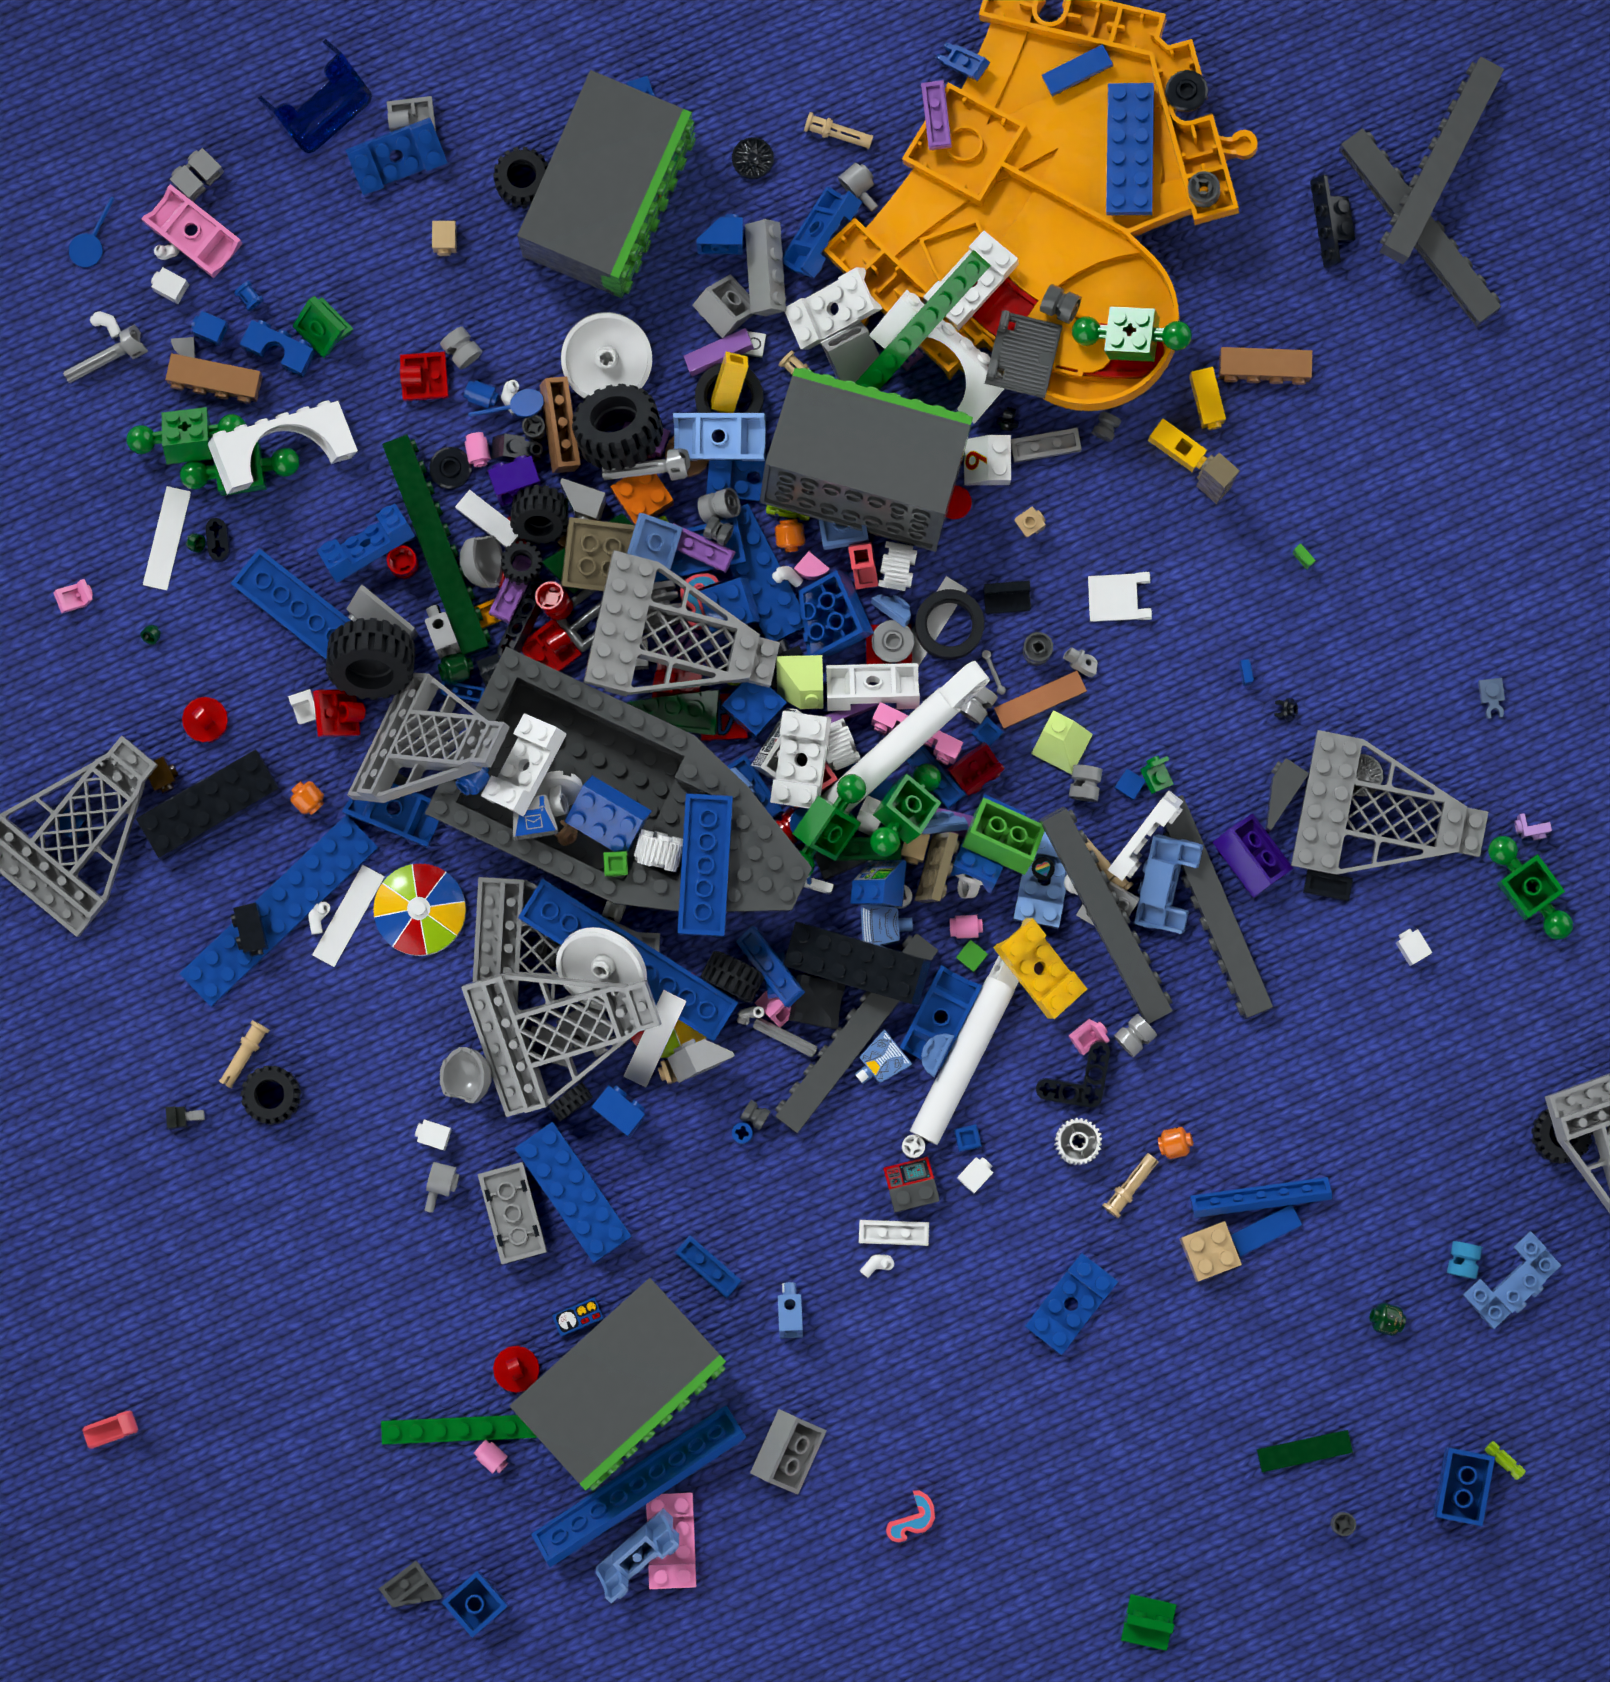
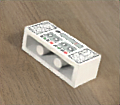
(767, 758)

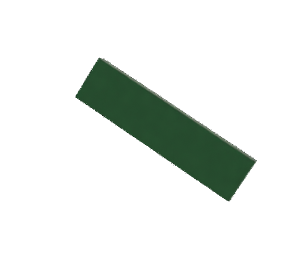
(1304, 1451)

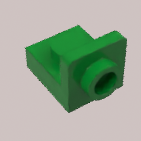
(1156, 774)

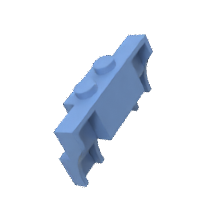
(1160, 883)
(1517, 1286)
(647, 1543)

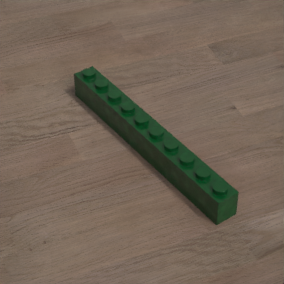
(435, 545)

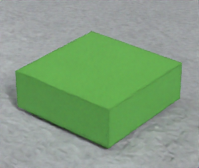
(1303, 556)
(615, 863)
(971, 956)

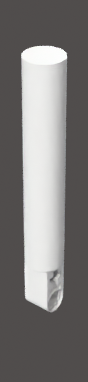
(915, 730)
(965, 1053)

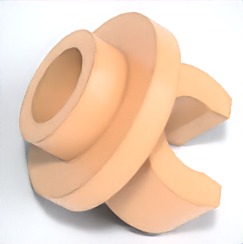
(567, 834)

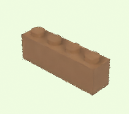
(1265, 364)
(214, 378)
(558, 423)

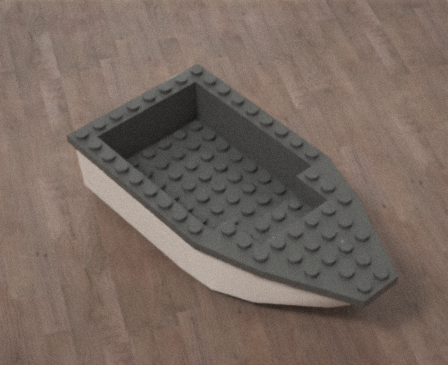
(643, 761)

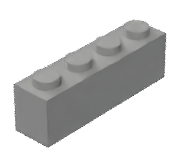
(765, 267)

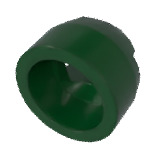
(200, 542)
(150, 634)

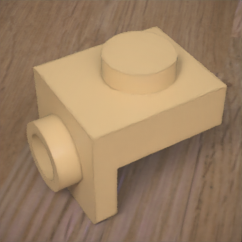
(1030, 522)

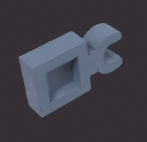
(1492, 692)

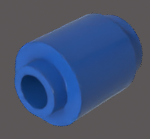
(481, 394)

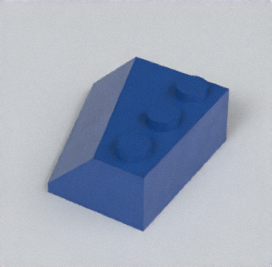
(832, 615)

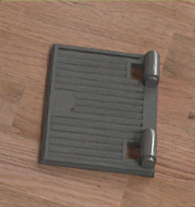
(1023, 354)

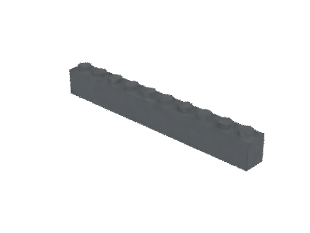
(1441, 161)
(1433, 244)
(1106, 915)
(1220, 922)
(844, 1049)

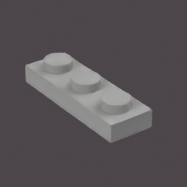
(1045, 445)

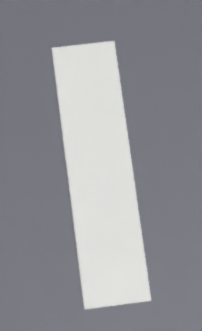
(166, 538)
(936, 619)
(348, 915)
(654, 1040)

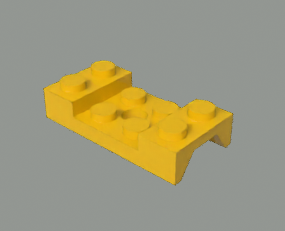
(1056, 985)

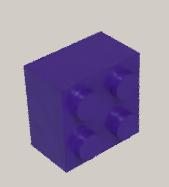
(512, 477)

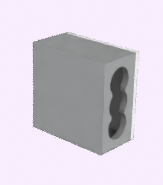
(850, 352)

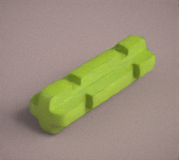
(785, 513)
(1505, 1460)

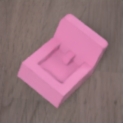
(73, 596)
(1087, 1034)

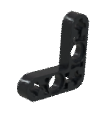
(1081, 1089)

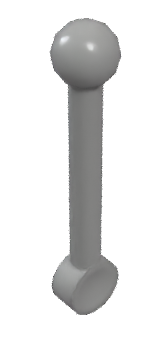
(986, 655)

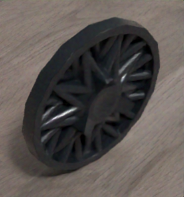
(1186, 91)
(752, 158)
(450, 468)

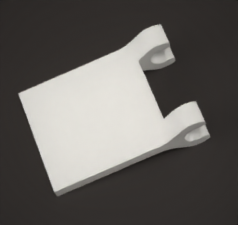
(1116, 597)

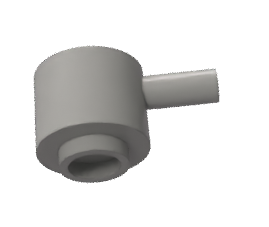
(858, 181)
(440, 1181)

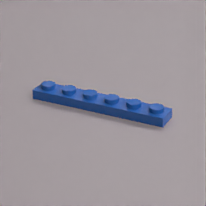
(1261, 1197)

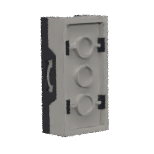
(512, 1213)

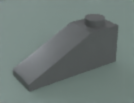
(1283, 787)

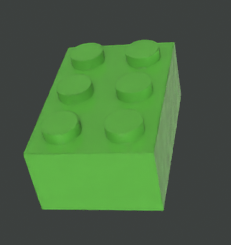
(1004, 836)

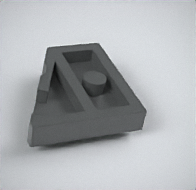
(410, 1587)

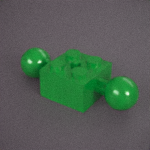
(1145, 334)
(183, 435)
(282, 462)
(906, 809)
(828, 825)
(1504, 851)

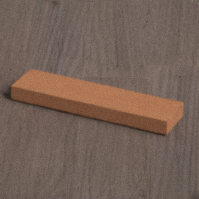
(1040, 699)

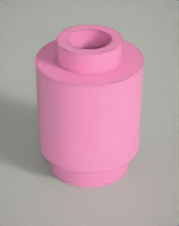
(477, 449)
(966, 926)
(491, 1457)

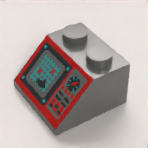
(911, 1184)

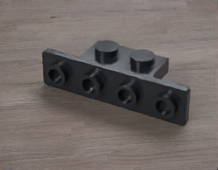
(1332, 220)

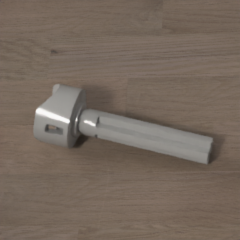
(128, 344)
(675, 464)

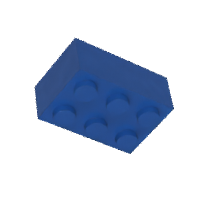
(607, 815)
(1463, 1486)

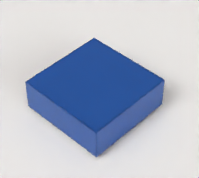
(1246, 672)
(987, 732)
(1130, 784)
(967, 1138)

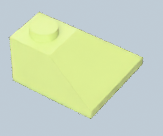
(801, 680)
(1062, 742)

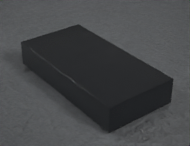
(1328, 885)

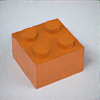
(642, 495)

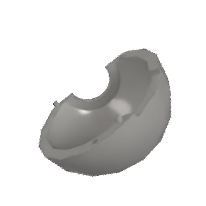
(482, 561)
(465, 1075)

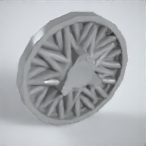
(892, 641)
(1368, 771)

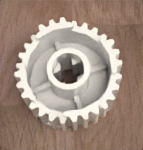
(897, 566)
(841, 746)
(658, 850)
(1070, 1152)

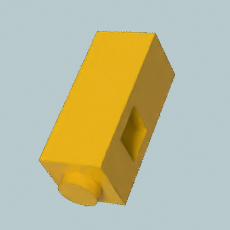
(729, 382)
(1207, 398)
(1178, 445)

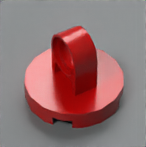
(205, 719)
(516, 1368)

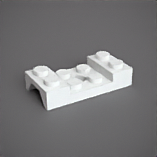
(1002, 265)
(812, 316)
(850, 685)
(801, 734)
(535, 744)
(1127, 861)

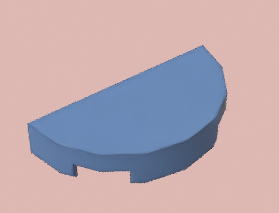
(893, 607)
(945, 822)
(934, 1052)

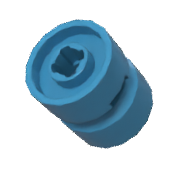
(1464, 1260)

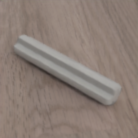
(785, 1037)

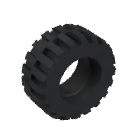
(624, 446)
(370, 658)

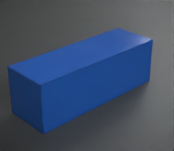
(464, 692)

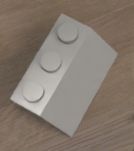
(369, 606)
(788, 1451)

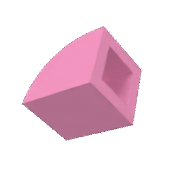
(811, 568)
(774, 1009)

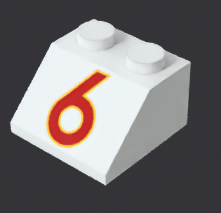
(988, 460)

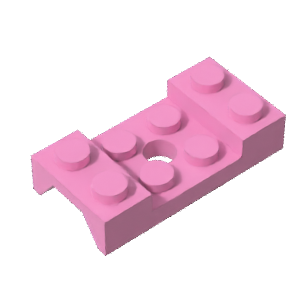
(212, 243)
(946, 747)
(680, 1567)

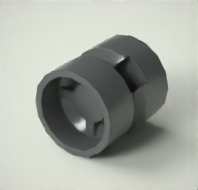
(1060, 303)
(1037, 648)

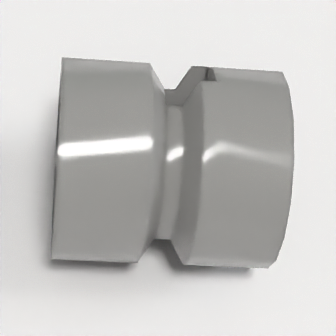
(461, 347)
(721, 505)
(976, 707)
(1085, 783)
(1135, 1035)

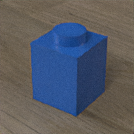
(209, 328)

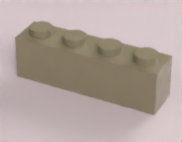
(1216, 477)

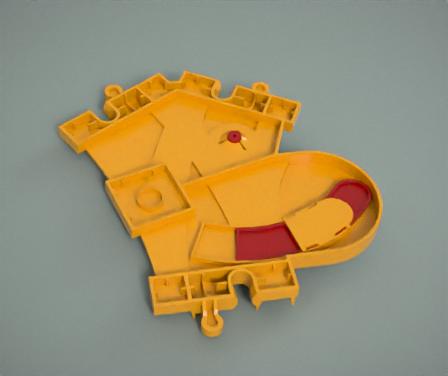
(1037, 182)

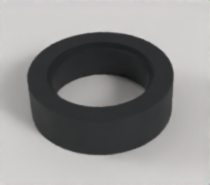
(711, 376)
(961, 599)

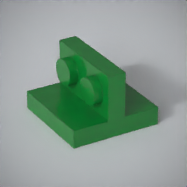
(321, 325)
(1148, 1622)

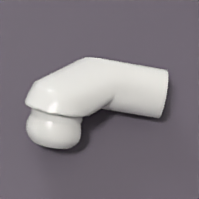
(166, 252)
(104, 319)
(509, 390)
(787, 573)
(316, 915)
(747, 1013)
(882, 1262)

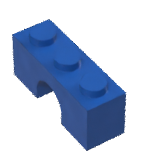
(260, 338)

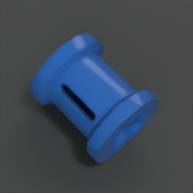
(248, 296)
(738, 1127)

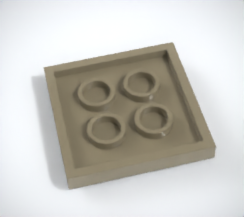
(590, 551)
(937, 867)

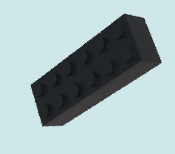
(208, 805)
(857, 963)

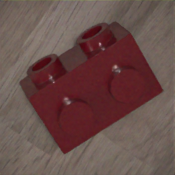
(976, 769)

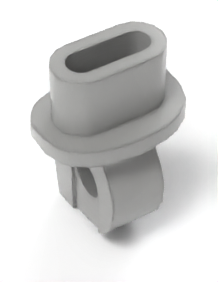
(1078, 661)

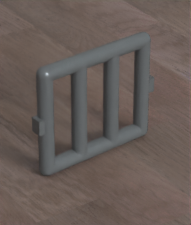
(571, 629)

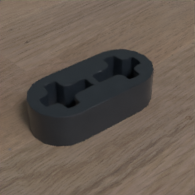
(223, 539)

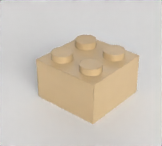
(1210, 1251)

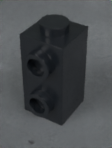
(250, 928)

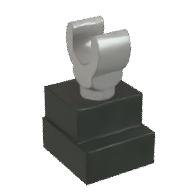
(178, 1117)

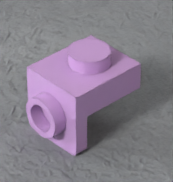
(1536, 831)

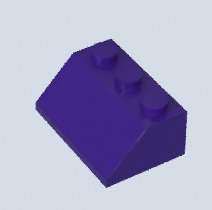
(1252, 855)

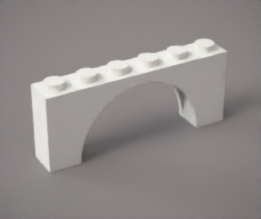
(974, 362)
(321, 424)

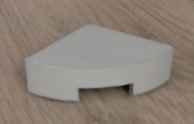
(184, 346)

